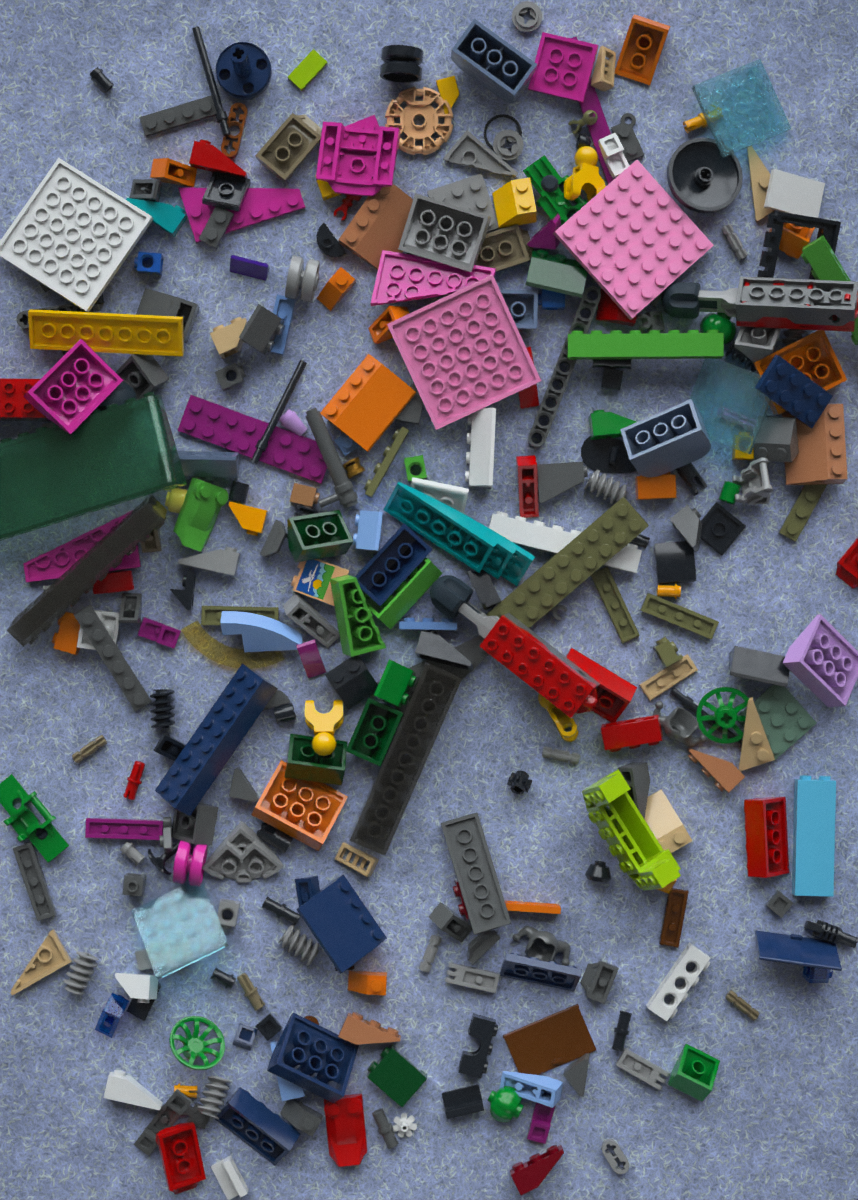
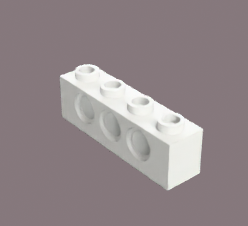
(678, 970)

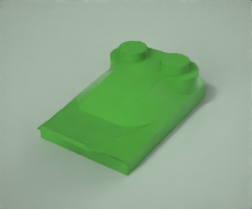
(199, 513)

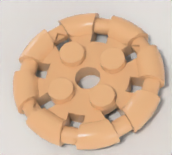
(428, 128)

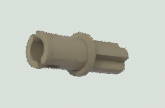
(250, 991)

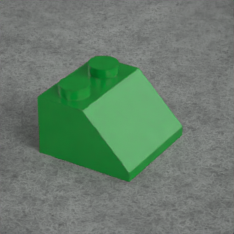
(395, 684)
(694, 1073)

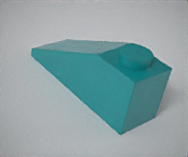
(163, 214)

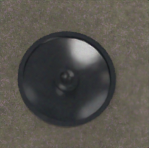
(703, 177)

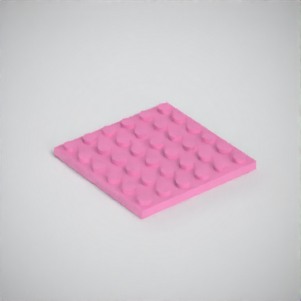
(633, 239)
(464, 352)

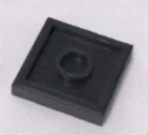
(226, 191)
(720, 528)

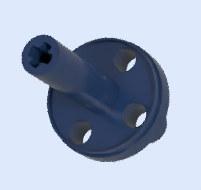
(241, 63)

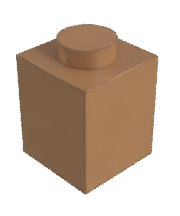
(304, 495)

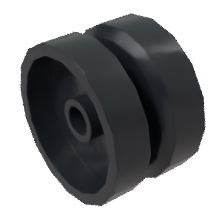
(401, 63)

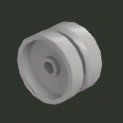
(303, 279)

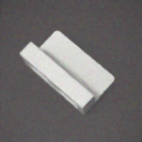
(230, 1178)

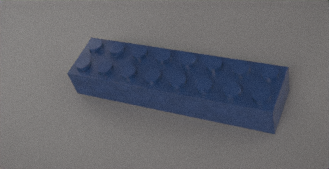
(215, 739)

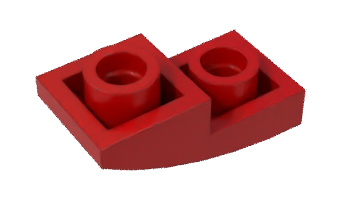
(115, 582)

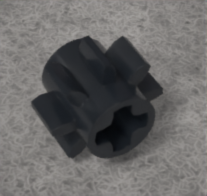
(519, 782)

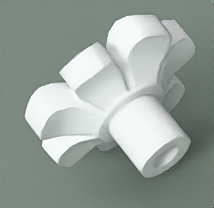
(404, 1121)

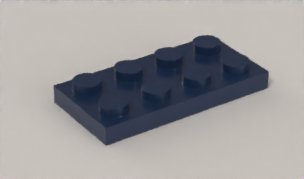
(793, 391)
(540, 972)

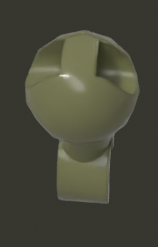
(588, 118)

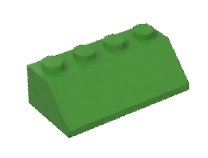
(406, 594)

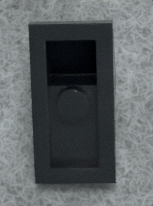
(186, 596)
(169, 747)

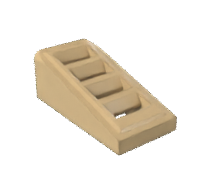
(600, 80)
(366, 857)

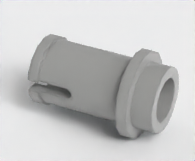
(132, 853)

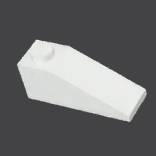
(128, 1090)

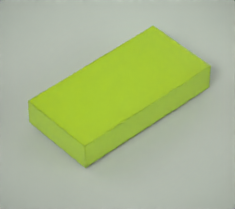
(307, 70)

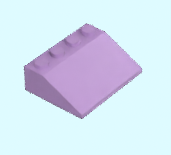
(824, 662)

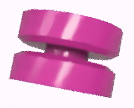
(187, 863)

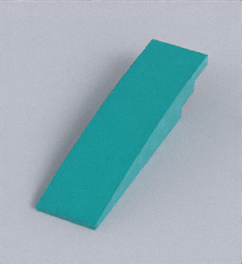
(459, 534)

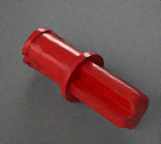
(134, 780)

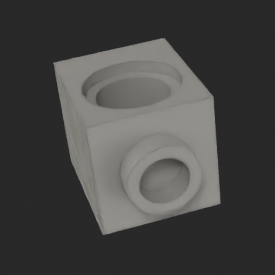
(231, 905)

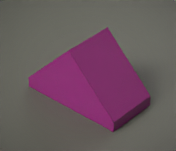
(544, 237)

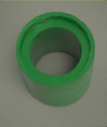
(728, 492)

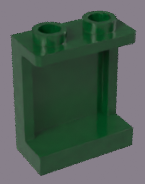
(396, 1075)

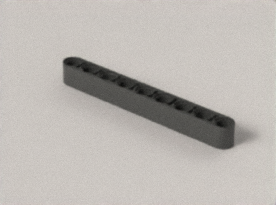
(561, 376)

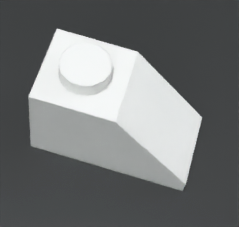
(139, 986)

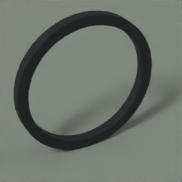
(499, 116)

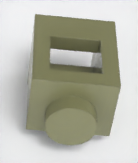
(667, 651)

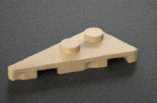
(759, 184)
(755, 744)
(47, 960)

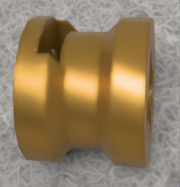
(354, 469)

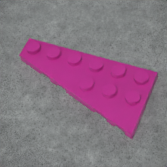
(258, 206)
(413, 277)
(59, 560)

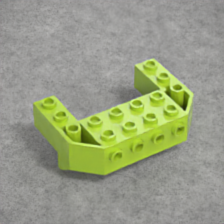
(629, 833)

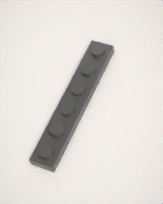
(112, 657)

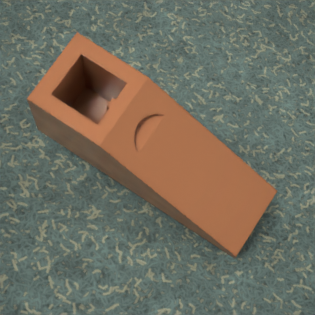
(723, 771)
(361, 1031)

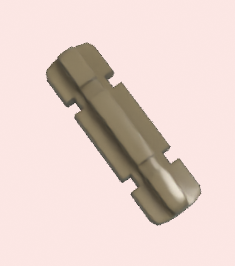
(89, 749)
(742, 1005)

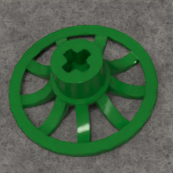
(724, 716)
(195, 1045)

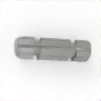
(734, 242)
(560, 755)
(430, 953)

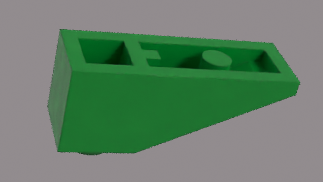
(607, 424)

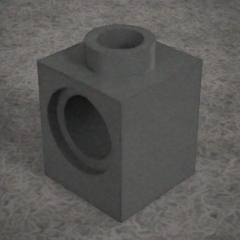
(222, 376)
(134, 884)

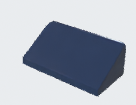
(306, 888)

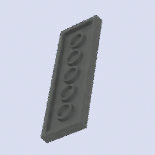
(475, 873)

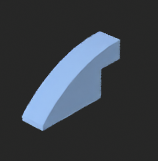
(260, 632)

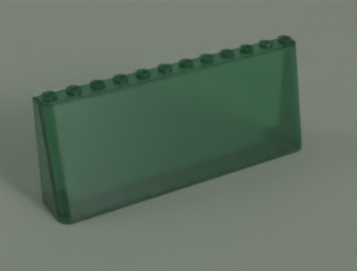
(99, 465)

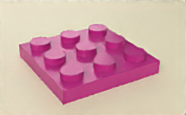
(563, 67)

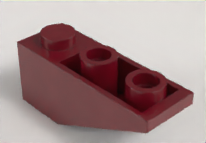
(532, 1173)

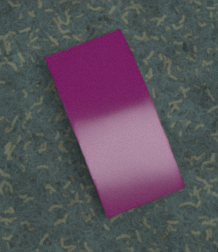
(158, 632)
(311, 658)
(540, 1123)

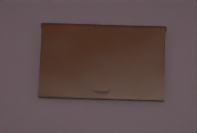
(550, 1041)

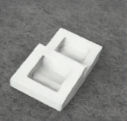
(613, 154)

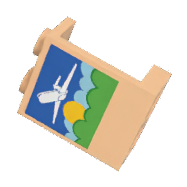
(315, 579)

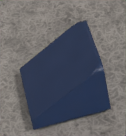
(245, 1036)

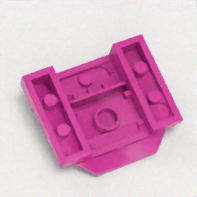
(357, 159)

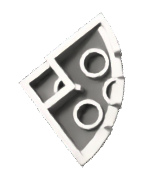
(242, 857)

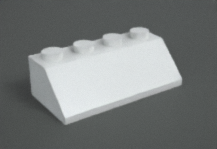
(481, 448)

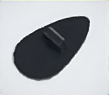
(606, 455)

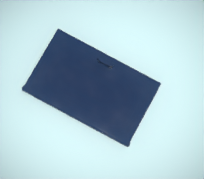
(797, 950)

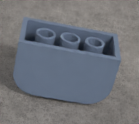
(492, 62)
(667, 440)

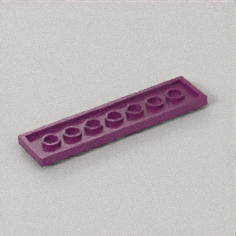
(242, 432)

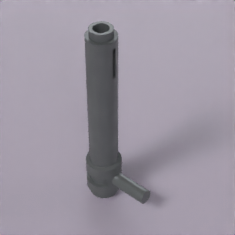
(343, 485)

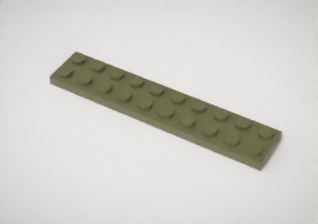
(573, 564)

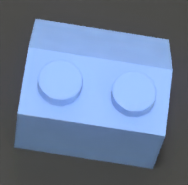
(369, 530)

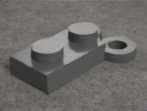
(628, 139)

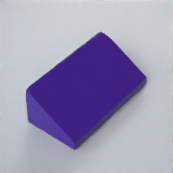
(249, 267)

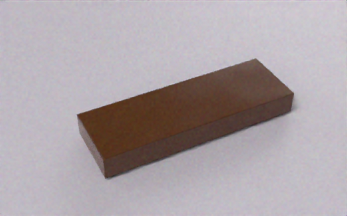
(673, 917)

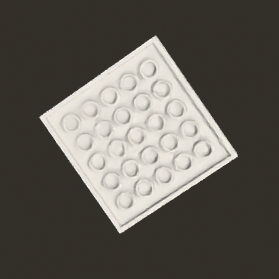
(73, 235)

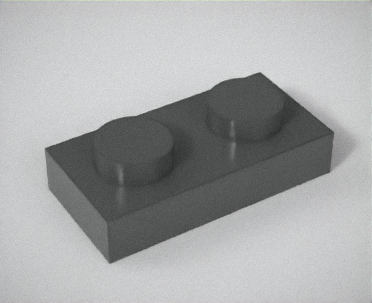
(216, 227)

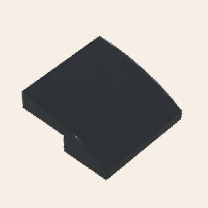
(674, 562)

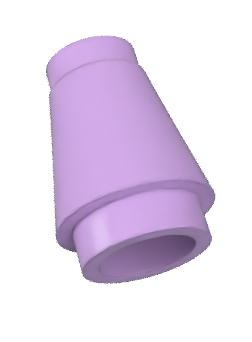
(292, 422)

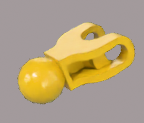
(584, 175)
(560, 720)
(324, 726)

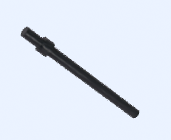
(221, 115)
(262, 445)
(687, 702)

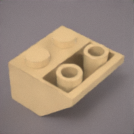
(227, 338)

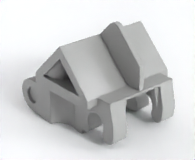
(754, 483)

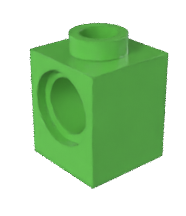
(412, 461)

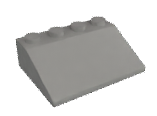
(444, 232)

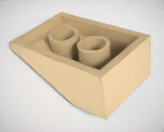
(665, 822)

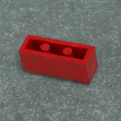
(632, 733)

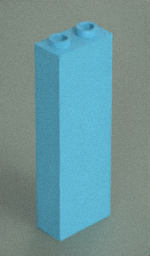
(814, 836)

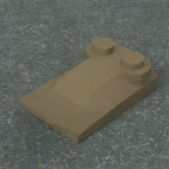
(289, 146)
(505, 248)

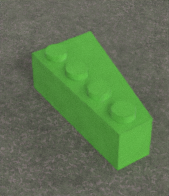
(354, 619)

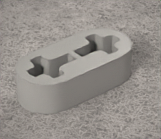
(611, 1158)

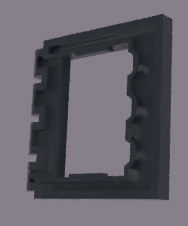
(828, 228)

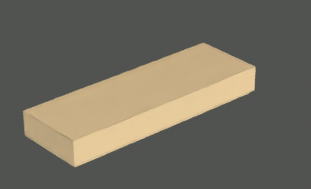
(668, 677)

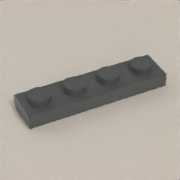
(178, 116)
(34, 881)

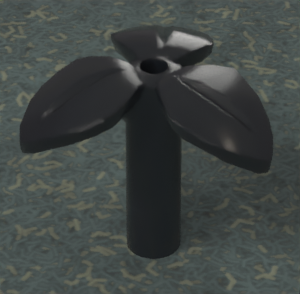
(160, 861)

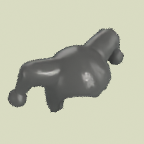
(679, 725)
(543, 945)

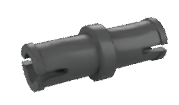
(385, 1128)

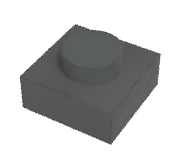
(779, 903)

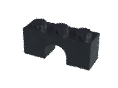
(474, 1062)

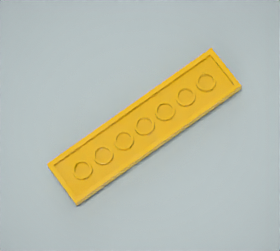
(106, 332)

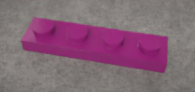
(124, 828)

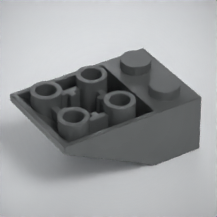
(162, 304)

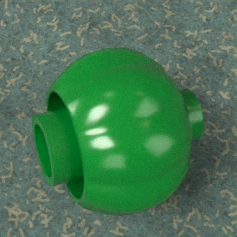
(719, 322)
(505, 1104)

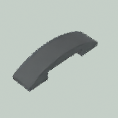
(163, 1119)

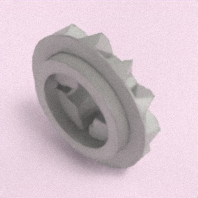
(535, 13)
(512, 137)

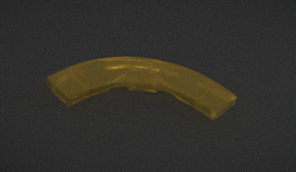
(225, 654)

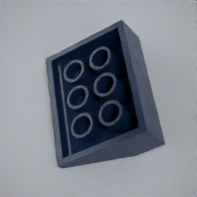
(341, 923)
(313, 1058)

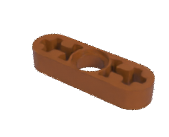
(242, 118)

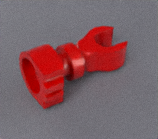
(347, 202)

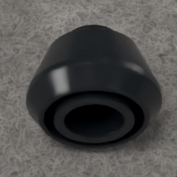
(598, 872)

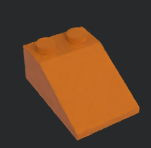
(642, 49)

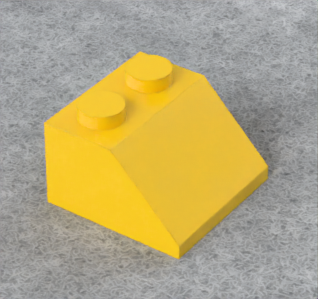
(515, 203)

